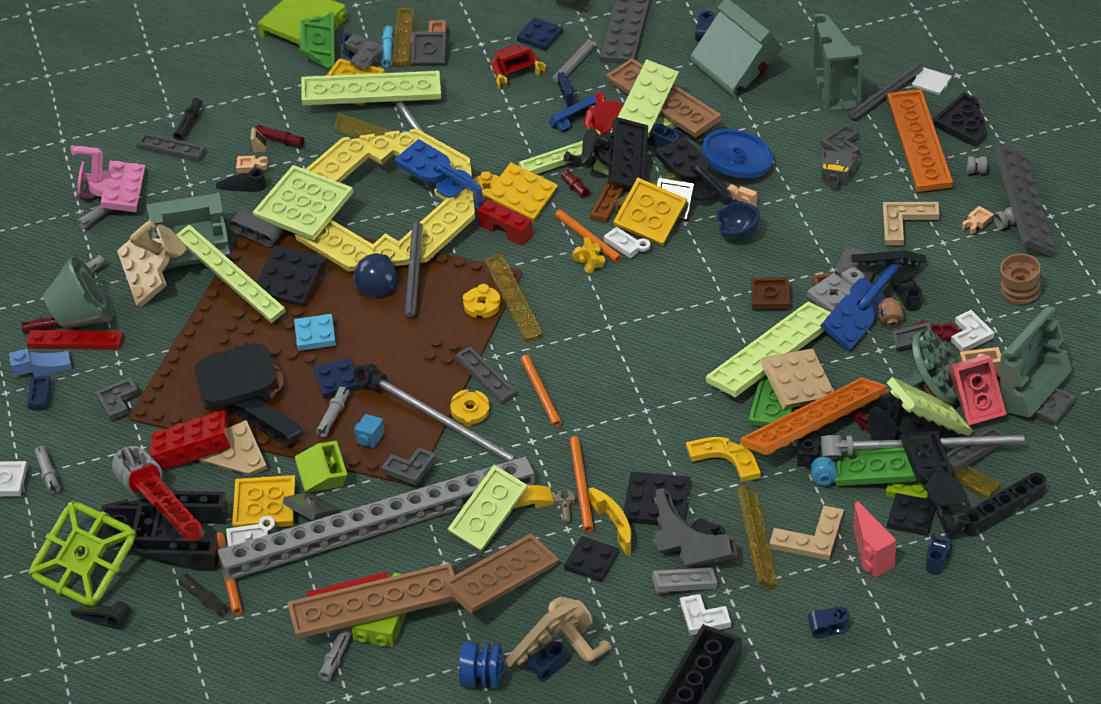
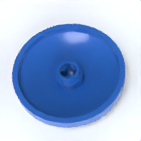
(737, 153)

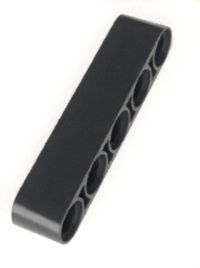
(267, 420)
(1005, 504)

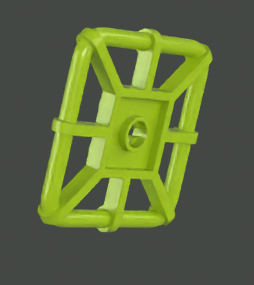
(85, 565)

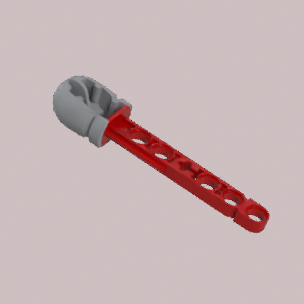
(143, 474)

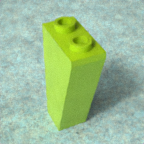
(380, 631)

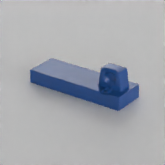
(562, 118)

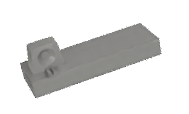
(684, 580)

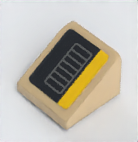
(258, 141)

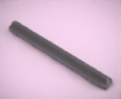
(882, 94)
(413, 271)

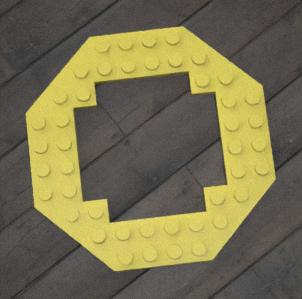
(438, 227)

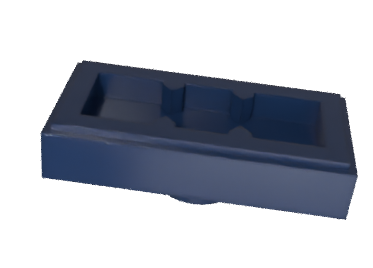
(566, 89)
(39, 392)

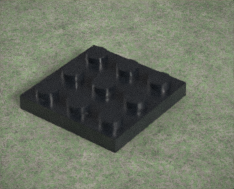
(290, 275)
(640, 495)

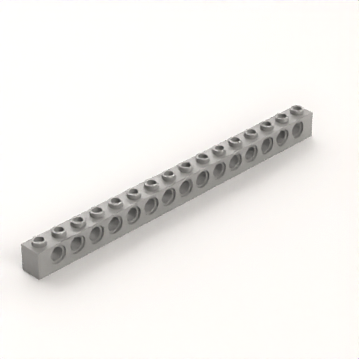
(360, 522)

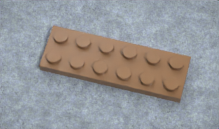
(500, 573)

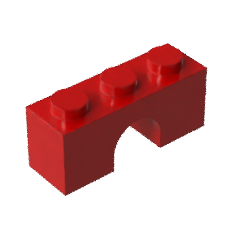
(517, 226)

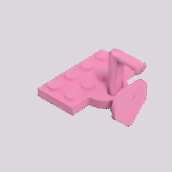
(118, 186)

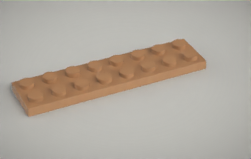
(679, 106)
(370, 601)

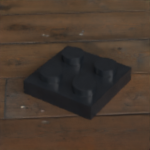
(911, 514)
(591, 559)

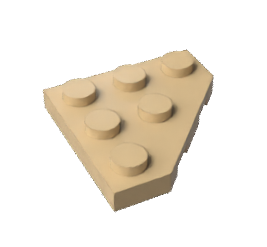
(242, 455)

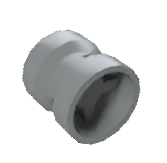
(976, 165)
(1004, 218)

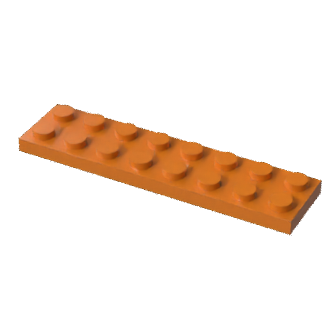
(919, 140)
(813, 416)

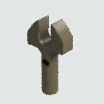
(565, 505)

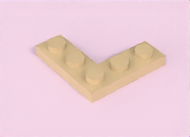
(896, 212)
(814, 546)

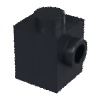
(805, 454)

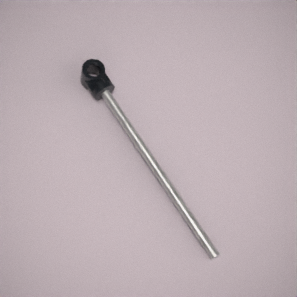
(377, 381)

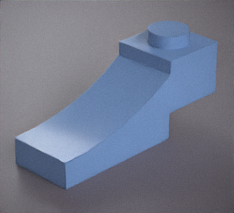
(39, 363)

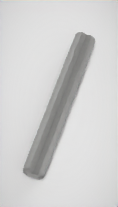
(567, 68)

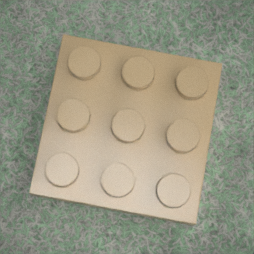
(796, 377)

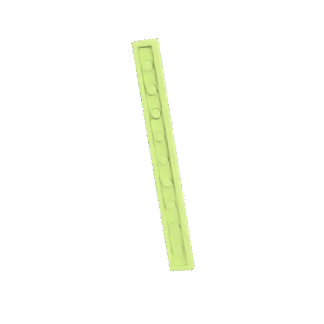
(555, 158)

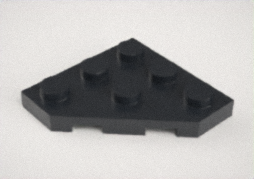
(963, 119)
(887, 258)

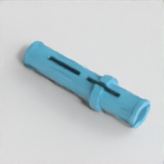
(387, 42)

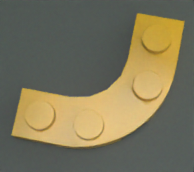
(722, 447)

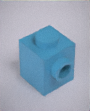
(369, 430)

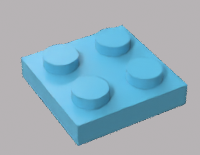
(314, 332)

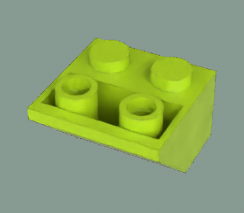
(321, 467)

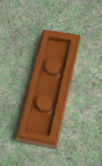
(606, 203)

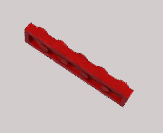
(75, 340)

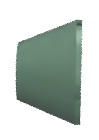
(76, 298)

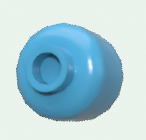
(824, 471)

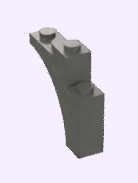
(696, 547)

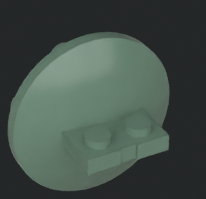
(932, 363)

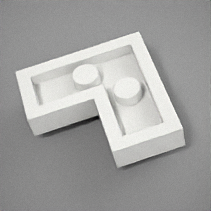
(974, 332)
(696, 615)

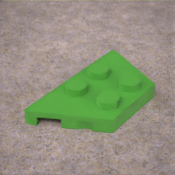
(318, 39)

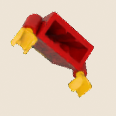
(513, 59)

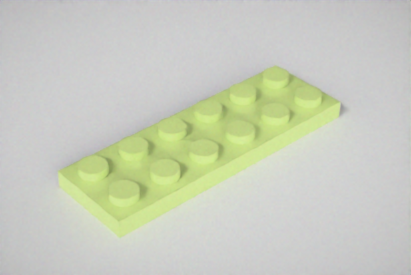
(929, 406)

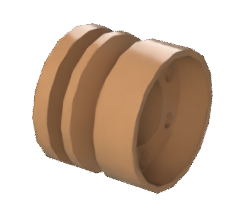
(1020, 278)

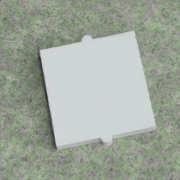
(931, 81)

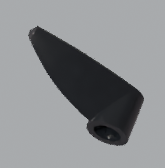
(250, 182)
(105, 616)

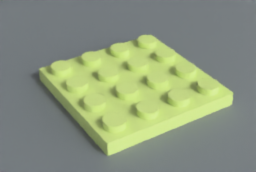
(303, 202)

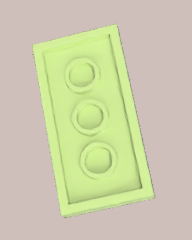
(487, 508)

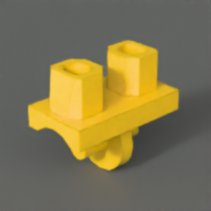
(589, 255)

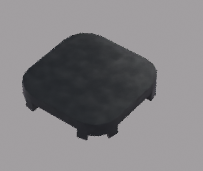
(236, 376)

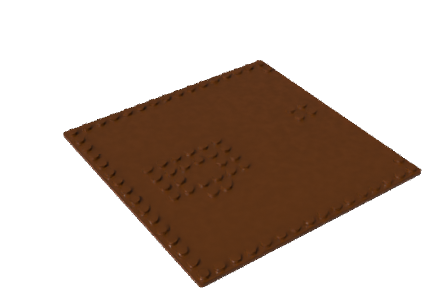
(411, 351)

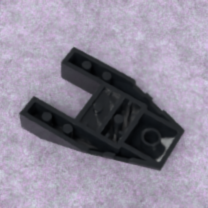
(159, 537)

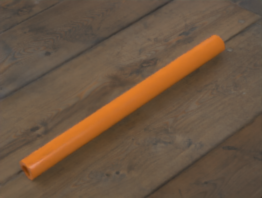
(581, 484)

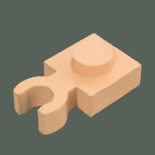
(247, 163)
(743, 194)
(977, 218)

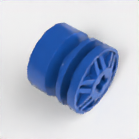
(484, 665)

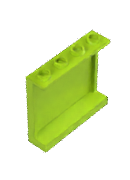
(287, 15)

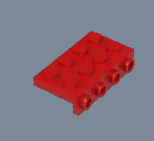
(190, 440)

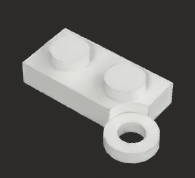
(625, 243)
(245, 533)

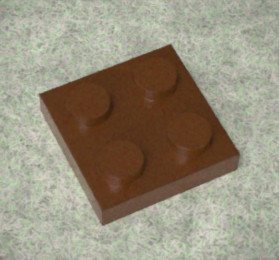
(770, 293)

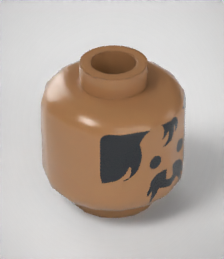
(890, 312)

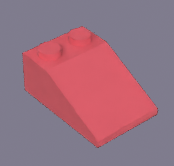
(977, 389)
(874, 543)

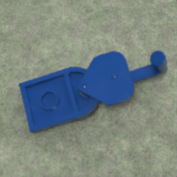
(434, 166)
(857, 310)

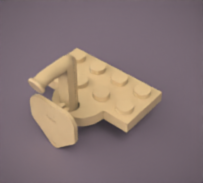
(147, 258)
(566, 616)

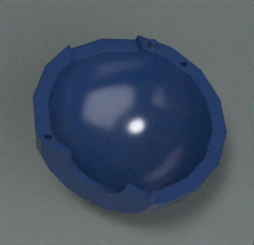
(738, 220)
(375, 276)

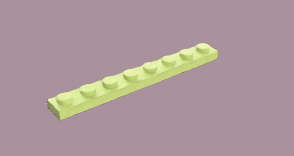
(231, 274)

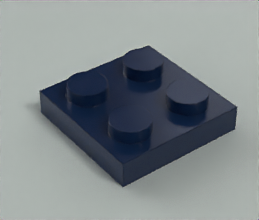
(539, 34)
(335, 375)

